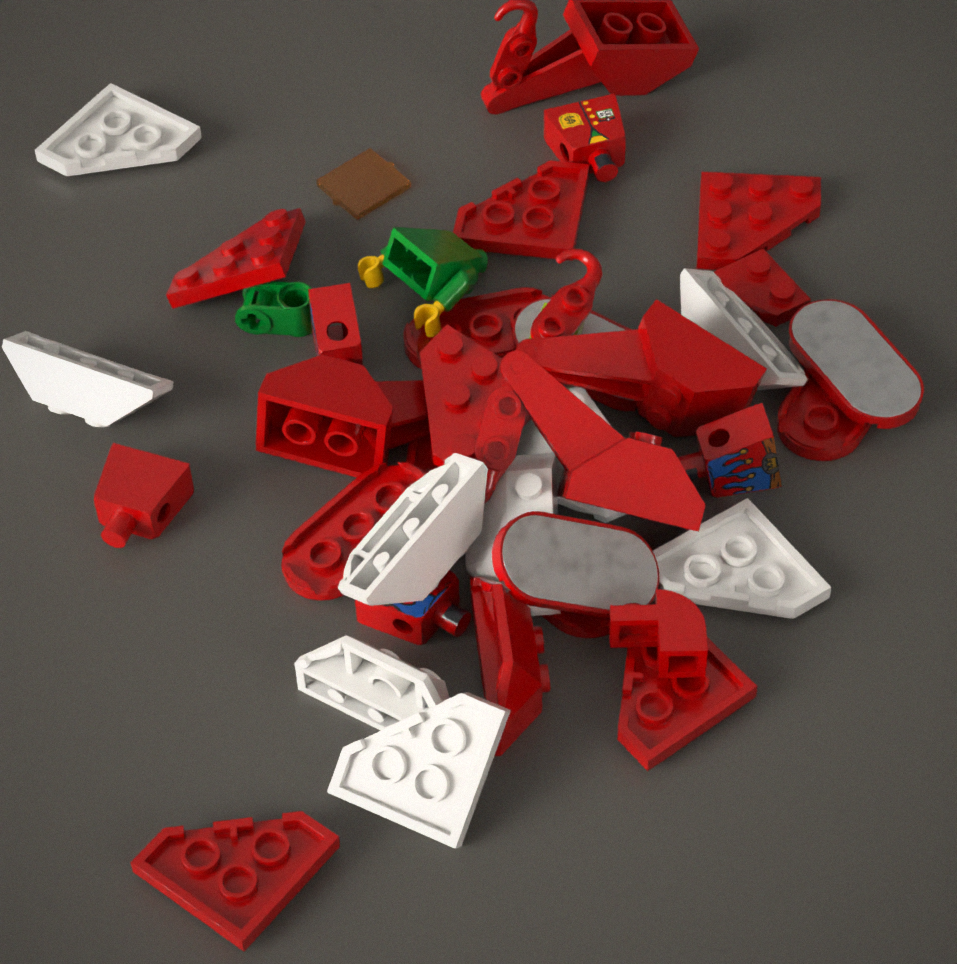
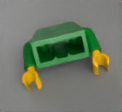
(430, 263)

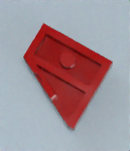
(764, 287)

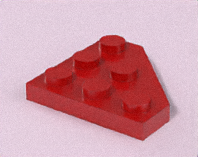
(751, 213)
(529, 215)
(244, 261)
(456, 387)
(669, 713)
(237, 870)

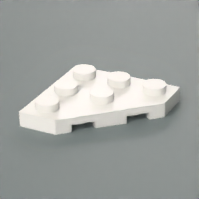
(115, 134)
(741, 566)
(425, 767)

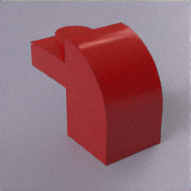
(670, 625)

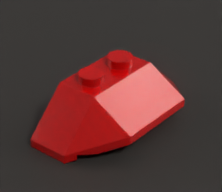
(508, 656)

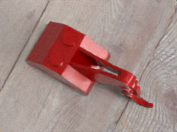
(613, 42)
(666, 365)
(337, 415)
(598, 462)

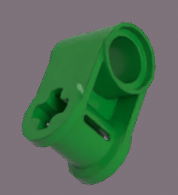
(280, 308)

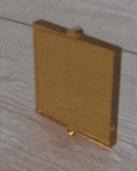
(363, 183)

